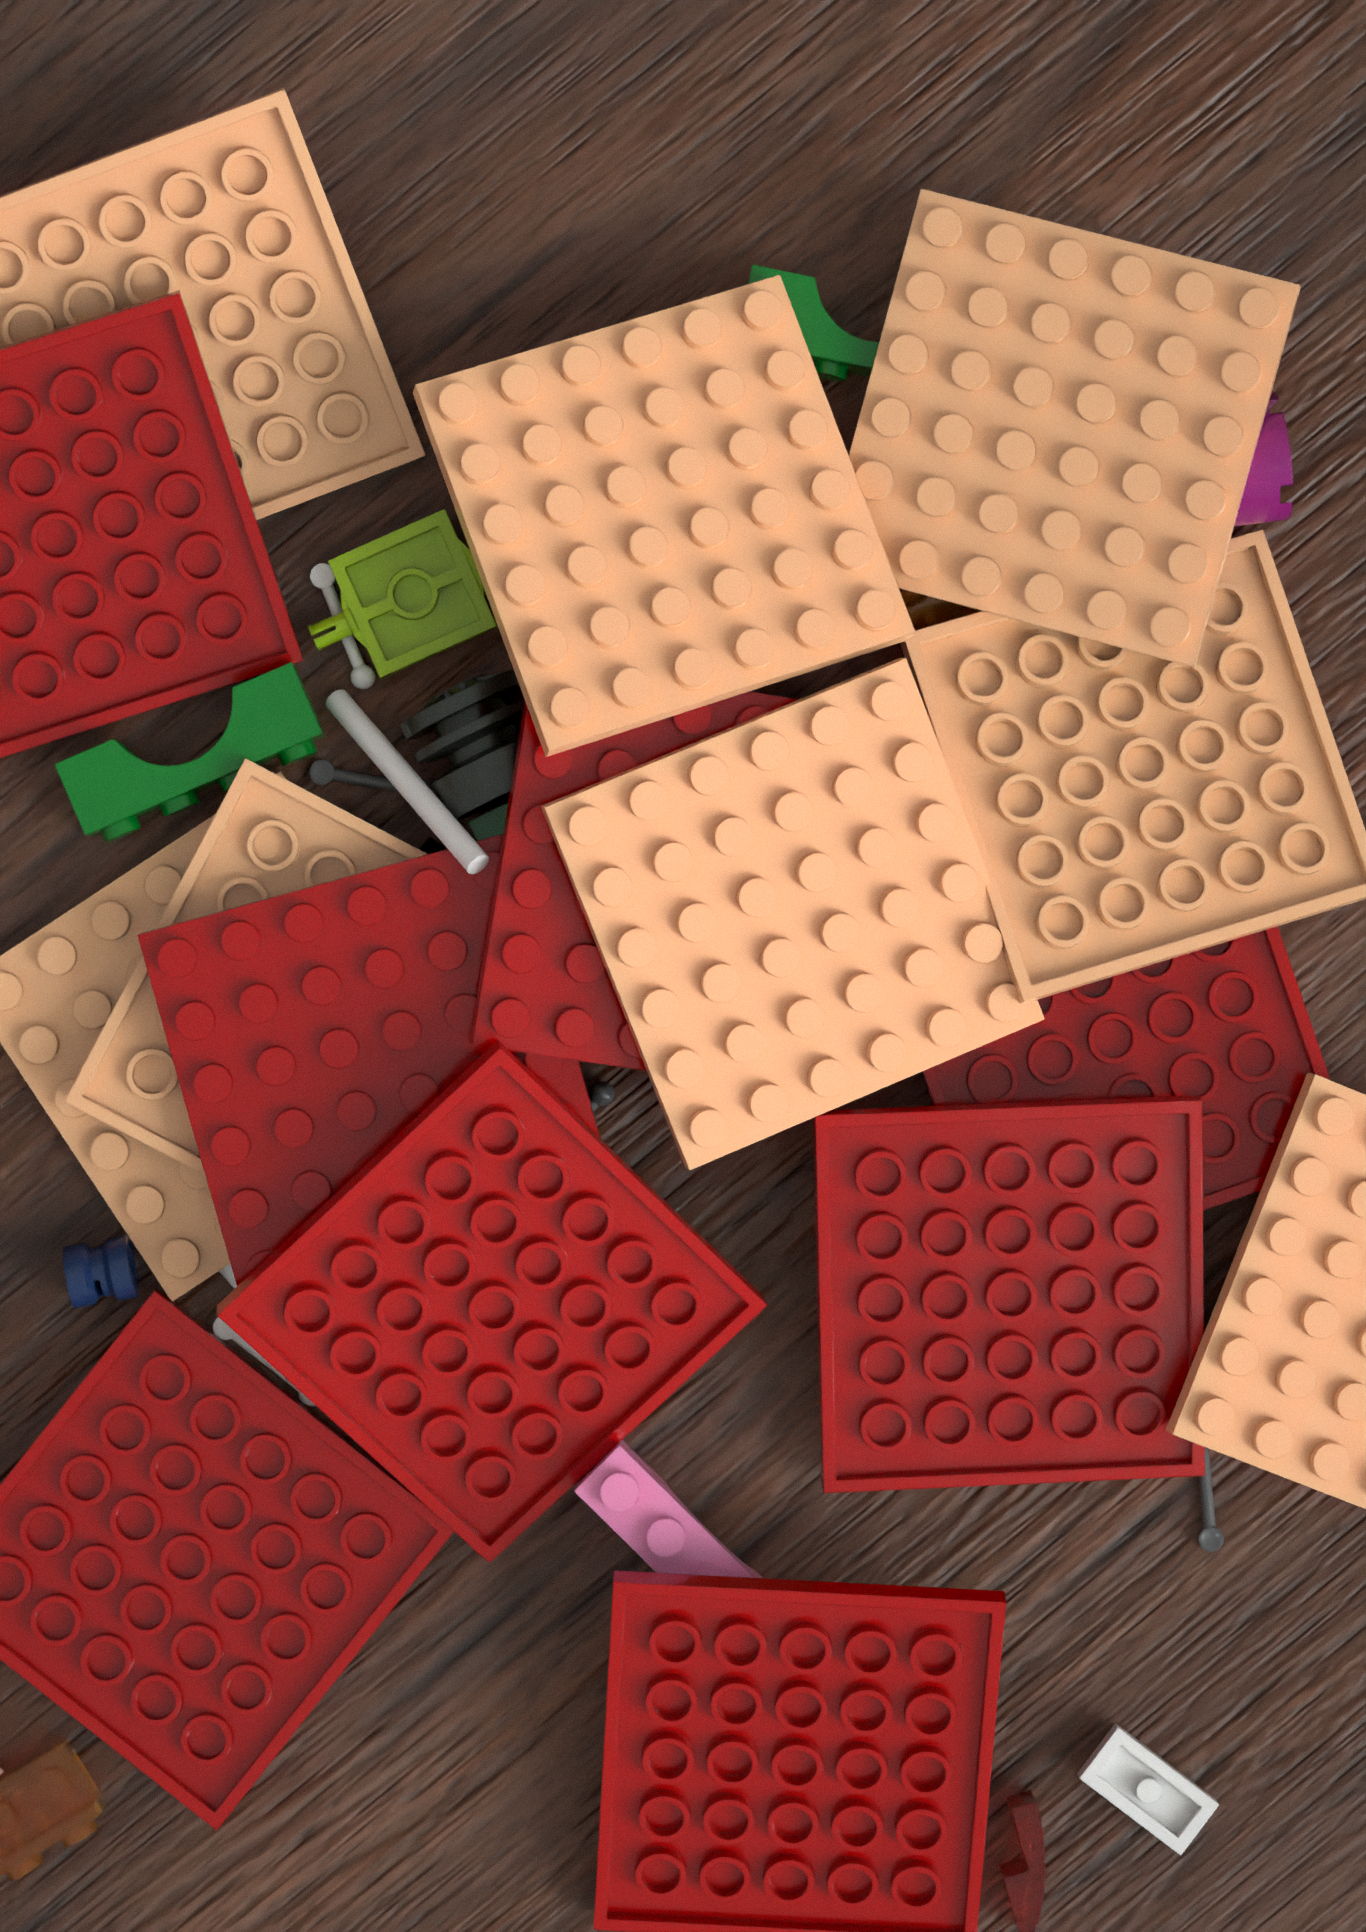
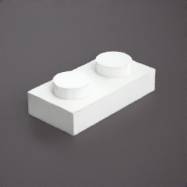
(1148, 1789)

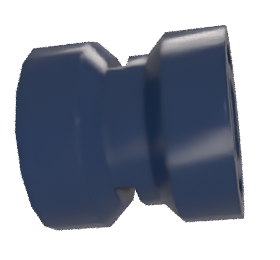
(100, 1271)

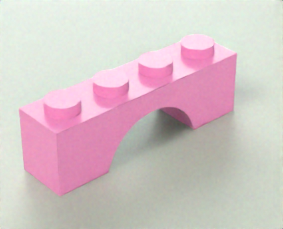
(654, 1519)

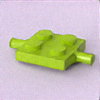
(408, 596)

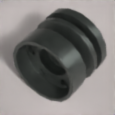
(475, 736)

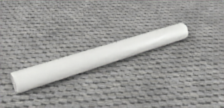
(407, 782)

